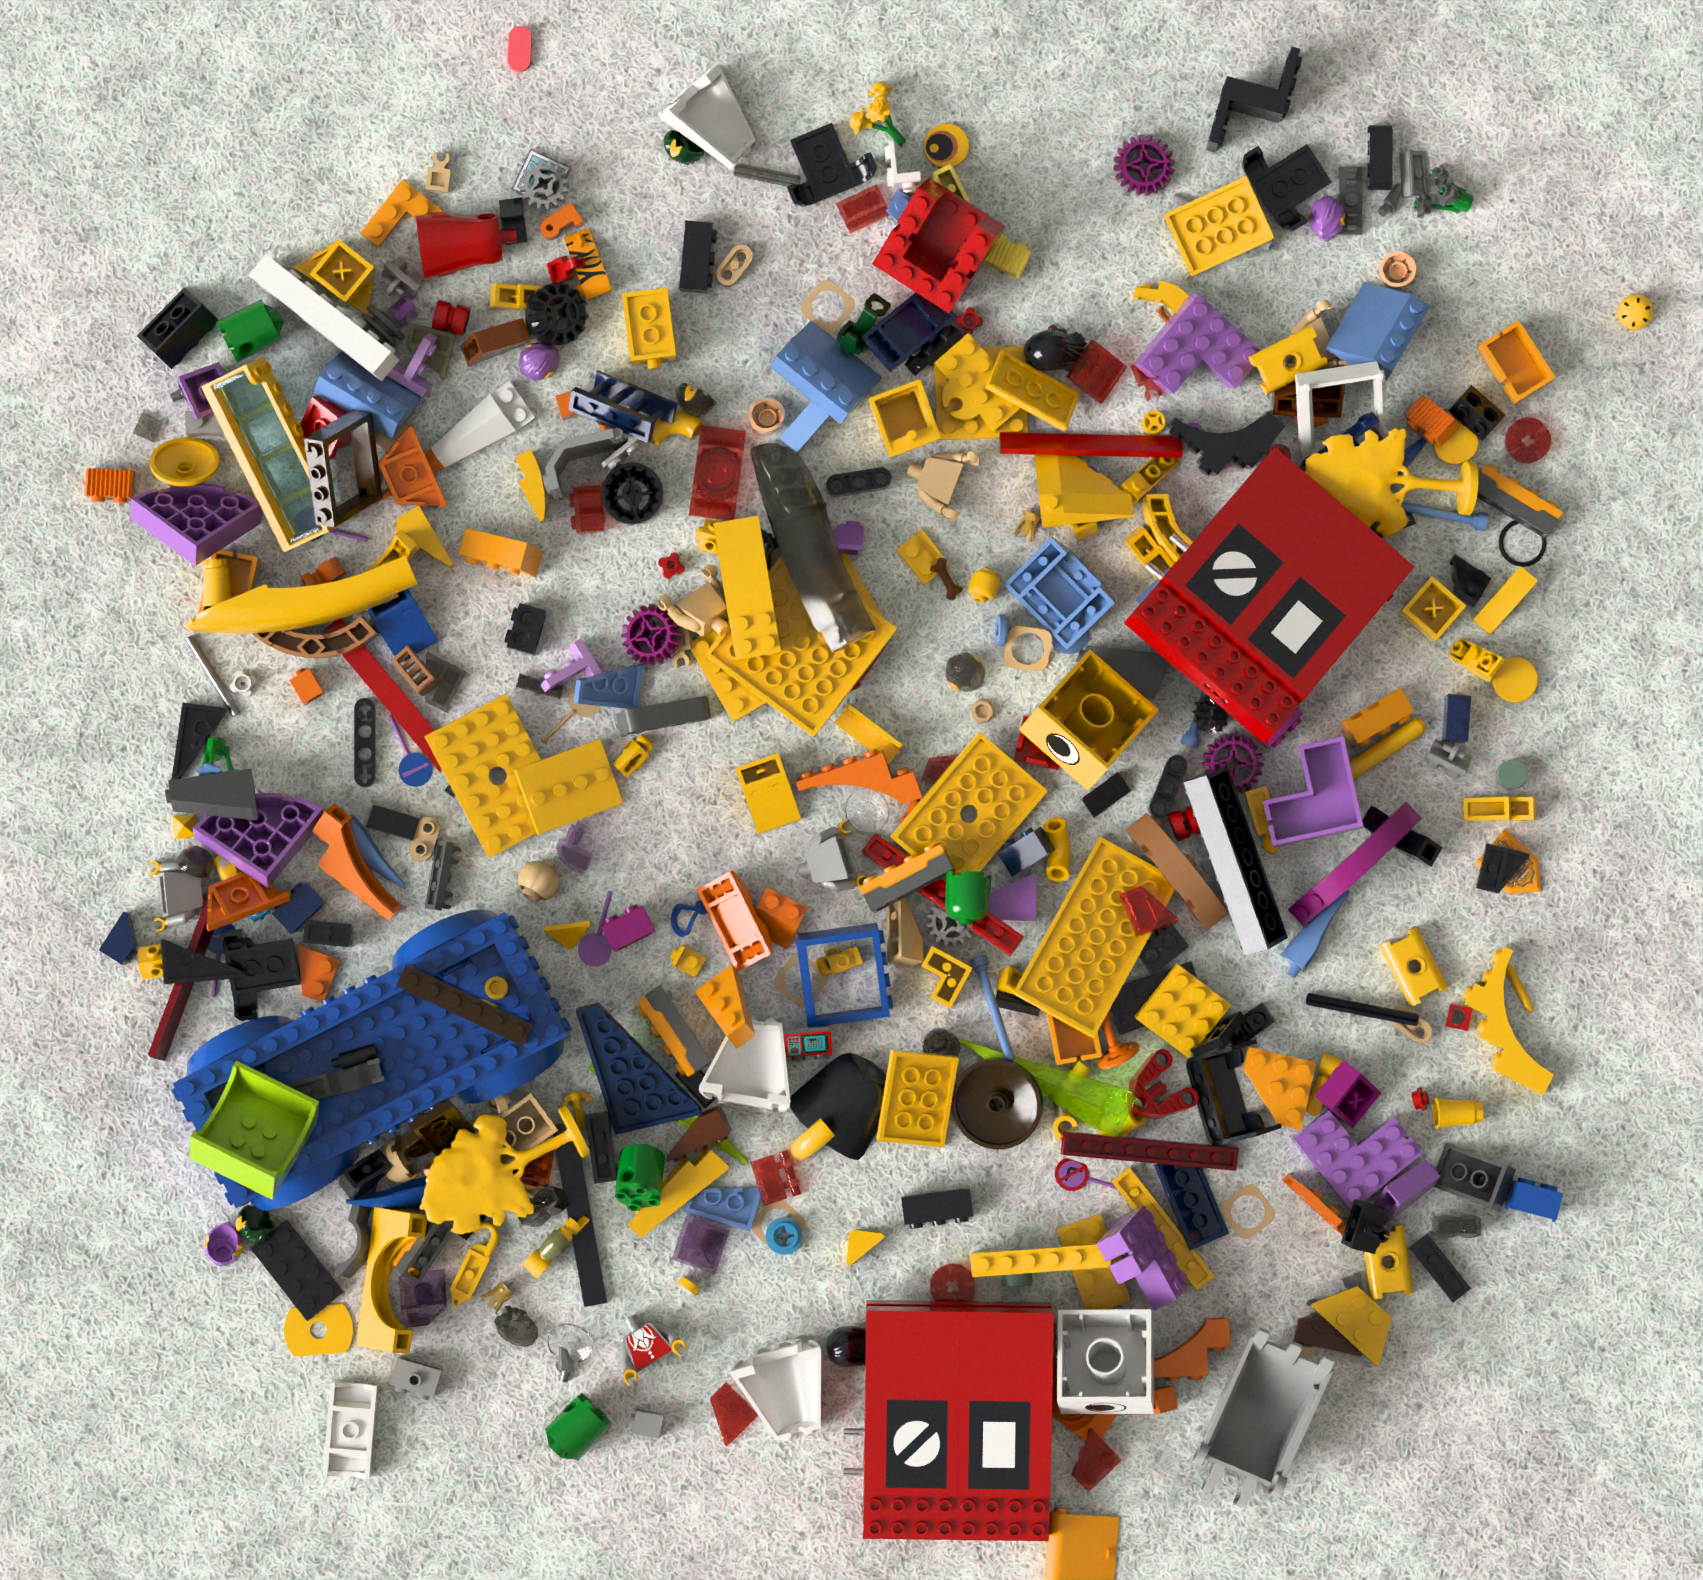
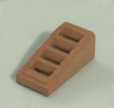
(424, 687)

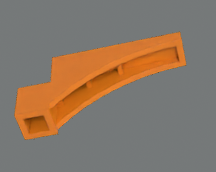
(867, 772)
(347, 865)
(1191, 1356)

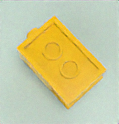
(649, 328)

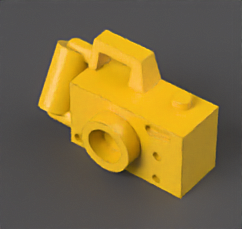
(633, 755)
(840, 961)

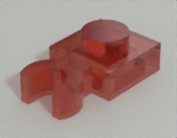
(1142, 380)

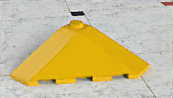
(1076, 493)

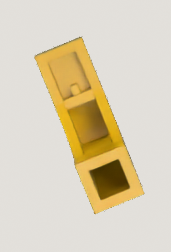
(1165, 293)
(401, 545)

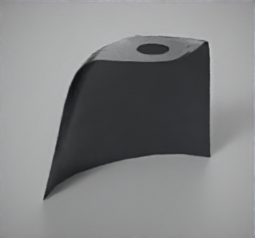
(843, 1103)

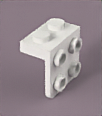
(903, 182)
(629, 447)

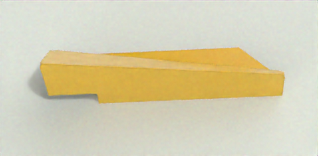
(678, 1188)

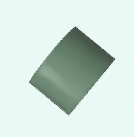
(1511, 774)
(1017, 1280)

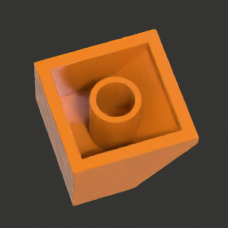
(780, 916)

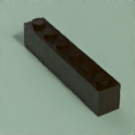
(465, 1004)

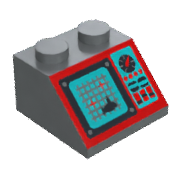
(808, 1042)

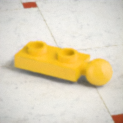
(1257, 811)

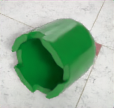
(967, 896)

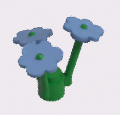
(214, 751)

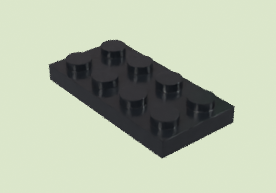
(1134, 995)
(297, 1270)

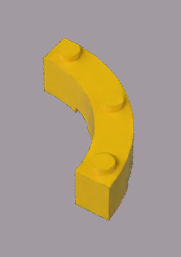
(1162, 524)

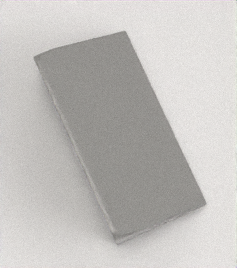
(1413, 173)

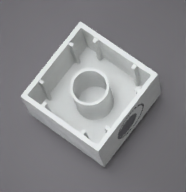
(1105, 1361)

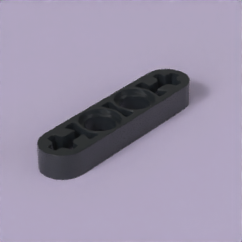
(369, 742)

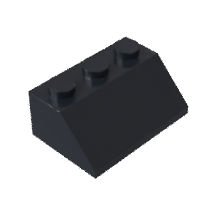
(178, 328)

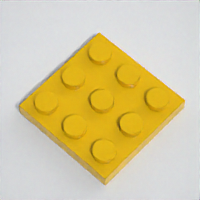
(1182, 1010)

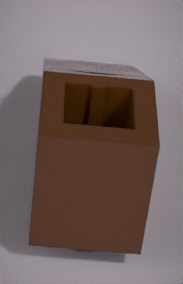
(706, 1128)

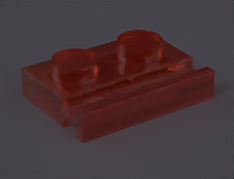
(863, 209)
(538, 1171)

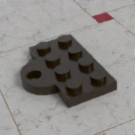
(434, 1130)

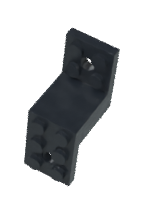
(1254, 99)

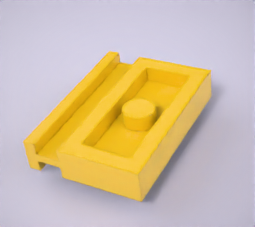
(920, 555)

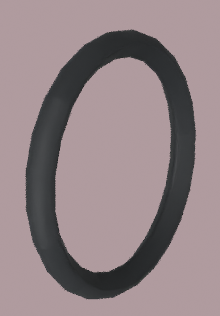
(1510, 560)

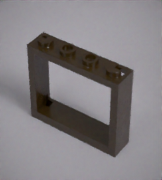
(362, 433)

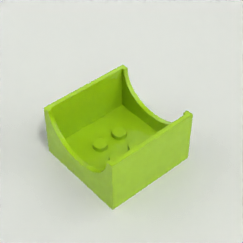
(255, 1131)

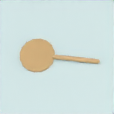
(580, 709)

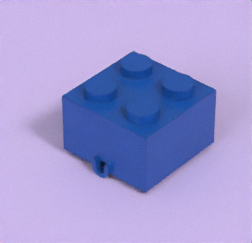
(1539, 1201)

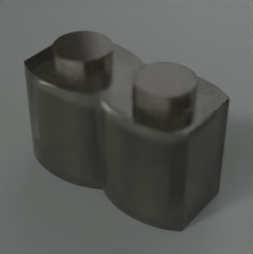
(546, 1202)
(1450, 1226)

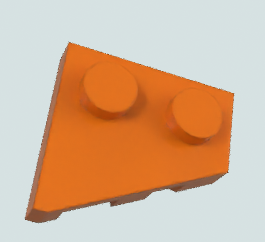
(316, 973)

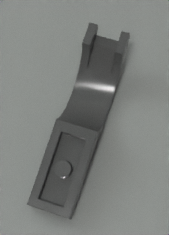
(341, 1081)
(359, 1218)

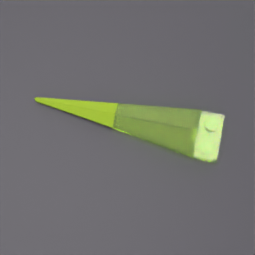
(1091, 1100)

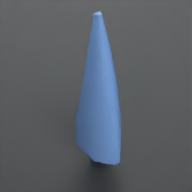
(371, 853)
(1307, 941)

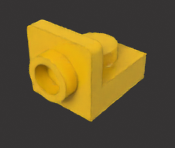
(687, 960)

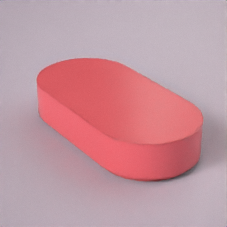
(519, 49)

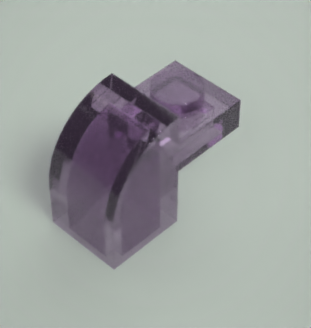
(570, 854)

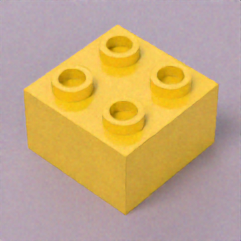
(343, 272)
(1432, 609)

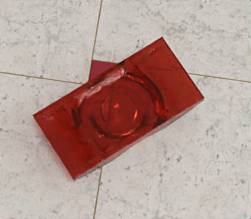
(717, 473)

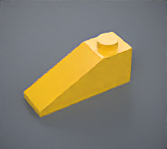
(419, 528)

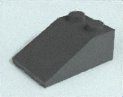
(1474, 1177)

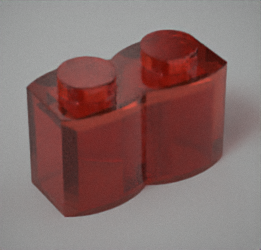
(588, 510)

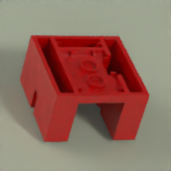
(932, 256)

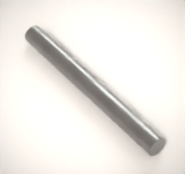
(212, 675)

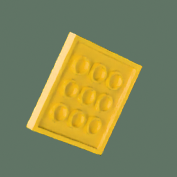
(976, 428)

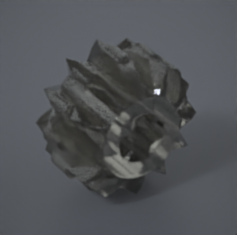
(1209, 715)

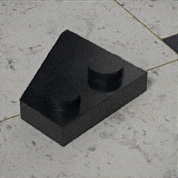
(1468, 581)
(1498, 867)
(1220, 1035)

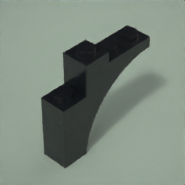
(1217, 448)

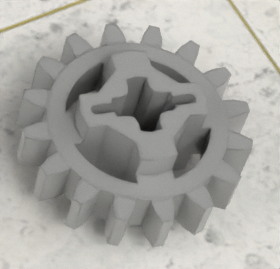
(552, 180)
(938, 912)

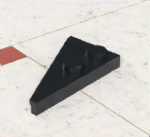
(195, 727)
(185, 965)

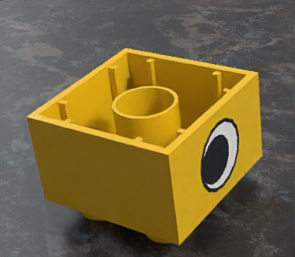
(1088, 719)

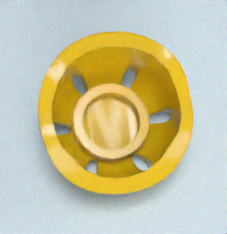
(1635, 312)

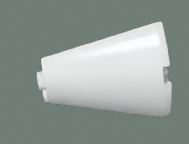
(711, 118)
(753, 1074)
(783, 1386)

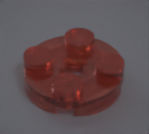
(1537, 432)
(950, 1273)

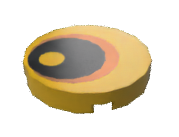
(946, 145)

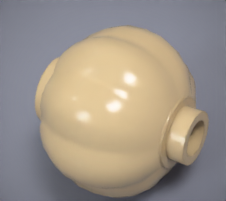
(538, 880)

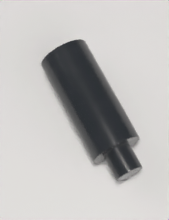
(356, 1056)

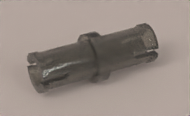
(534, 684)

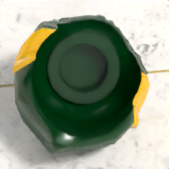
(681, 148)
(254, 1224)

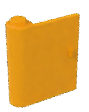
(1081, 1546)

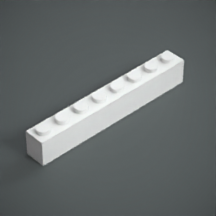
(325, 318)

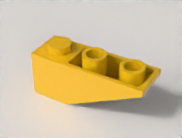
(1148, 477)

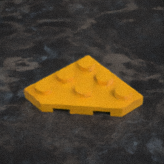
(1281, 1083)

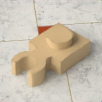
(438, 177)
(686, 644)

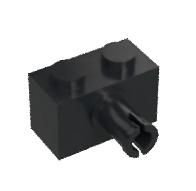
(1365, 1227)

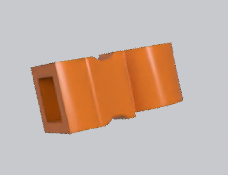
(326, 572)

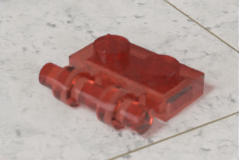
(769, 1180)

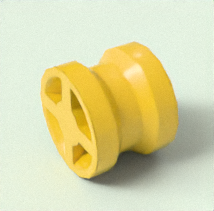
(1156, 419)

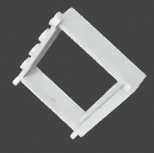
(1334, 376)

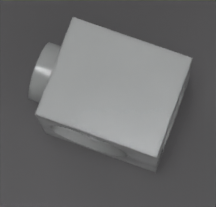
(646, 1423)

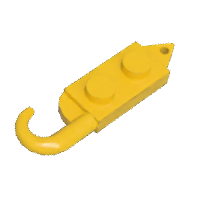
(473, 1266)

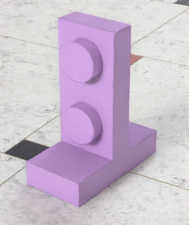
(411, 376)
(585, 664)

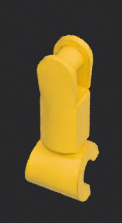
(1326, 1068)

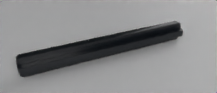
(1362, 1009)

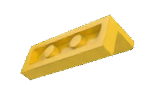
(868, 732)

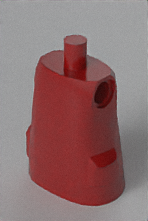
(459, 241)

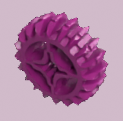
(1134, 165)
(633, 639)
(1232, 743)

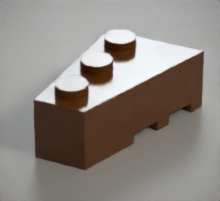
(1326, 400)

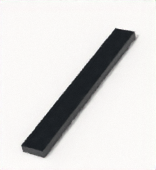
(585, 1241)

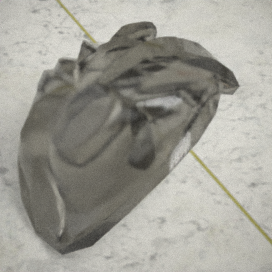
(516, 1327)

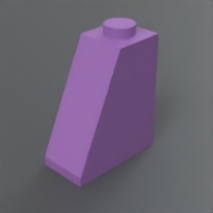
(1015, 900)
(1407, 1189)

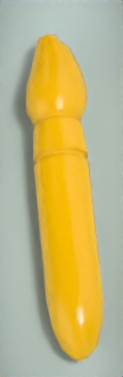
(1520, 990)

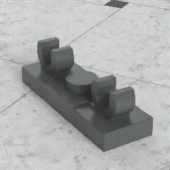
(1351, 199)
(440, 875)

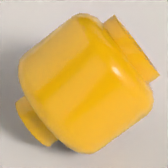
(984, 585)

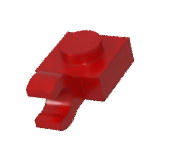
(562, 267)

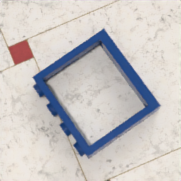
(837, 935)

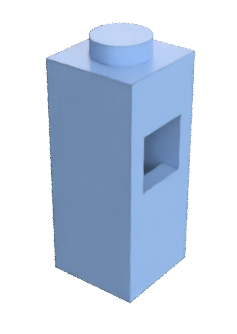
(804, 427)

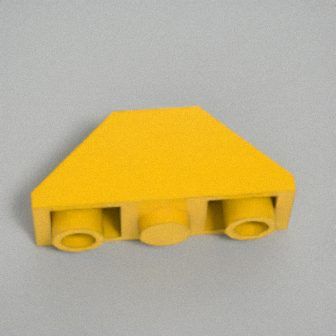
(1476, 659)

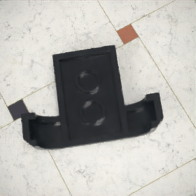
(826, 167)
(1285, 183)
(265, 968)

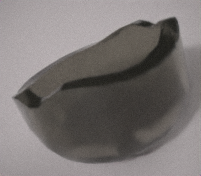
(200, 864)
(937, 1041)

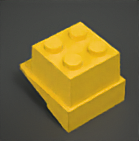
(904, 418)

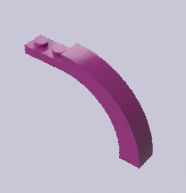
(1356, 864)

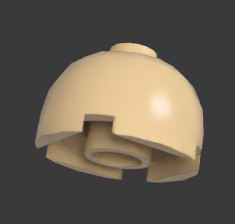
(403, 1167)

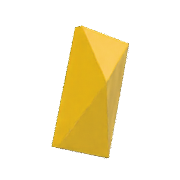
(569, 933)
(860, 1243)

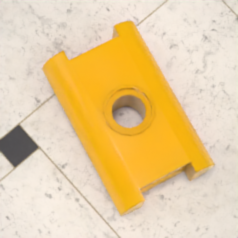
(1271, 359)
(1398, 958)
(1395, 1277)

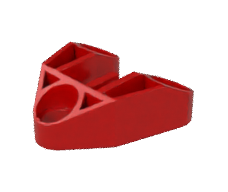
(1144, 1075)

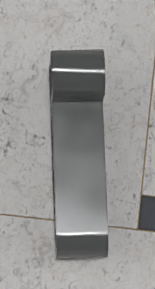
(663, 715)

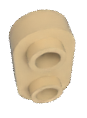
(733, 265)
(424, 839)
(1409, 1030)
(499, 1103)

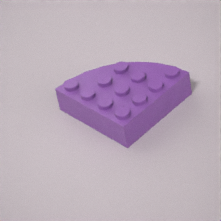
(196, 518)
(261, 845)

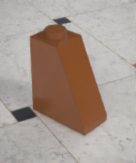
(495, 341)

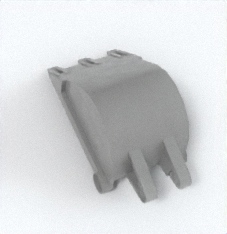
(1263, 1415)

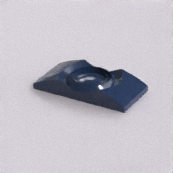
(906, 330)

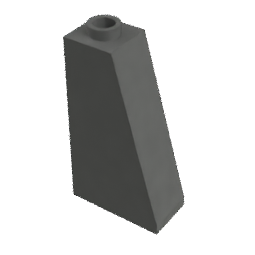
(1138, 668)
(216, 794)

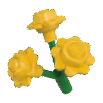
(877, 110)

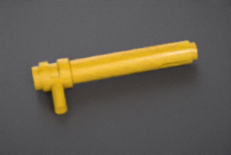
(1387, 746)

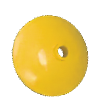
(184, 462)

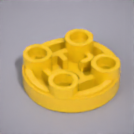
(1459, 447)
(1515, 680)

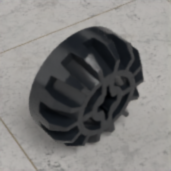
(543, 320)
(629, 473)

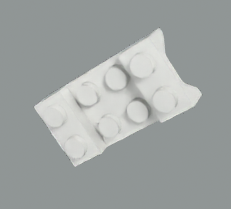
(350, 1429)

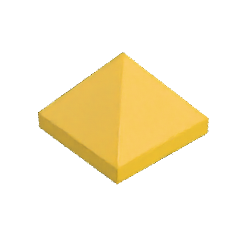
(184, 825)

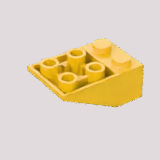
(768, 793)

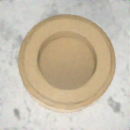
(982, 711)

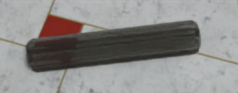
(766, 175)

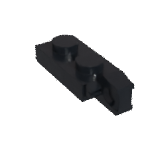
(934, 350)

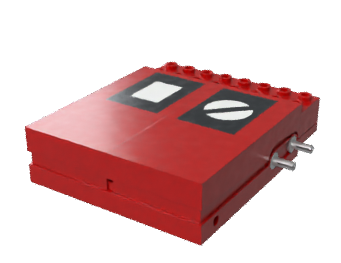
(1268, 595)
(957, 1420)

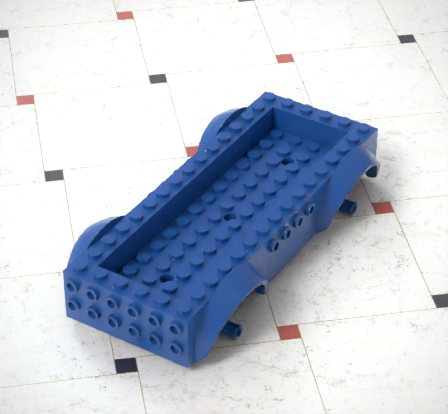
(421, 1046)

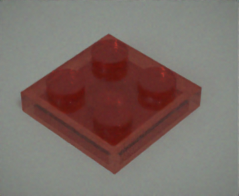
(1096, 371)

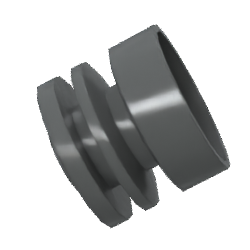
(382, 326)

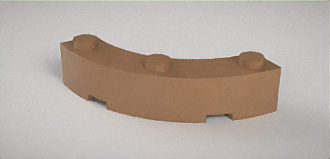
(324, 645)
(1177, 870)

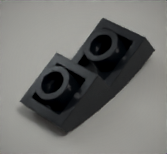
(392, 822)
(1254, 1023)

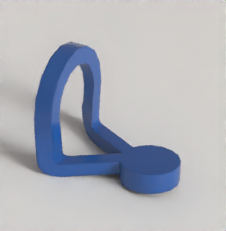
(699, 908)

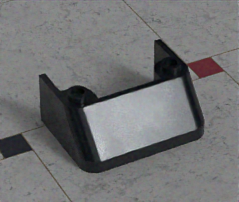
(1220, 1096)

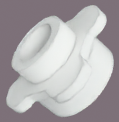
(241, 677)

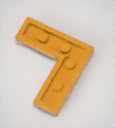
(401, 201)

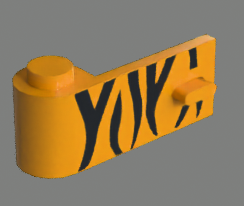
(592, 276)

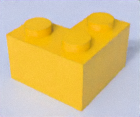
(951, 973)

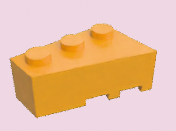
(500, 552)
(1377, 718)
(728, 1006)

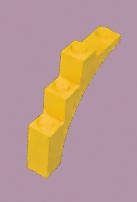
(1496, 1030)

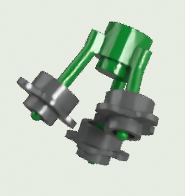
(1447, 192)

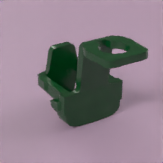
(852, 332)

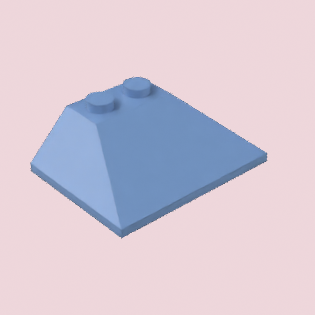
(1060, 592)

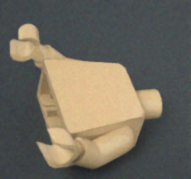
(1321, 341)
(939, 480)
(702, 609)

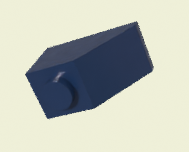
(121, 941)

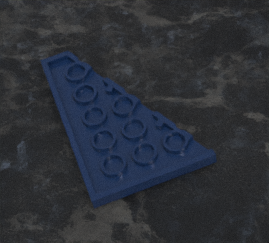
(630, 1079)

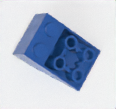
(403, 624)

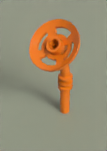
(1115, 1049)

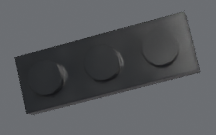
(1439, 1268)

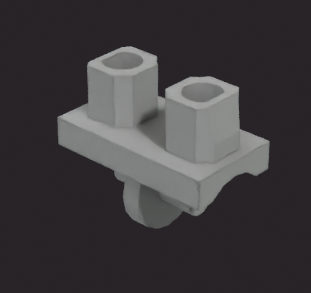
(398, 281)
(1450, 757)

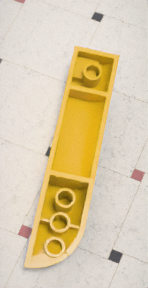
(305, 606)

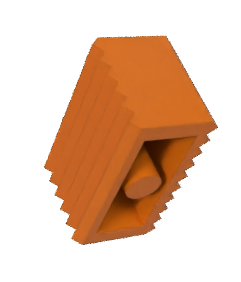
(1431, 421)
(109, 484)

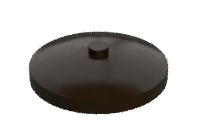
(997, 1103)

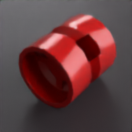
(451, 317)
(1176, 821)

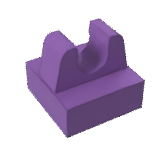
(402, 308)

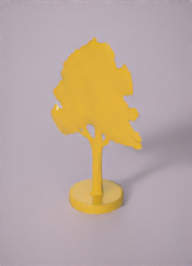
(1363, 477)
(474, 1182)

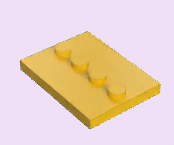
(1219, 226)
(568, 786)
(917, 1098)

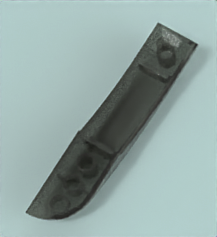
(809, 546)

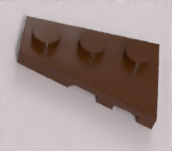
(1319, 1333)

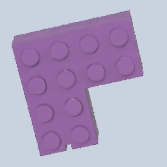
(1193, 337)
(1329, 803)
(1355, 1168)
(1148, 1257)

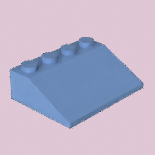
(1377, 327)
(824, 373)
(354, 387)

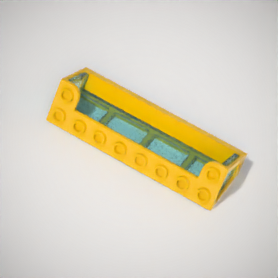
(268, 448)

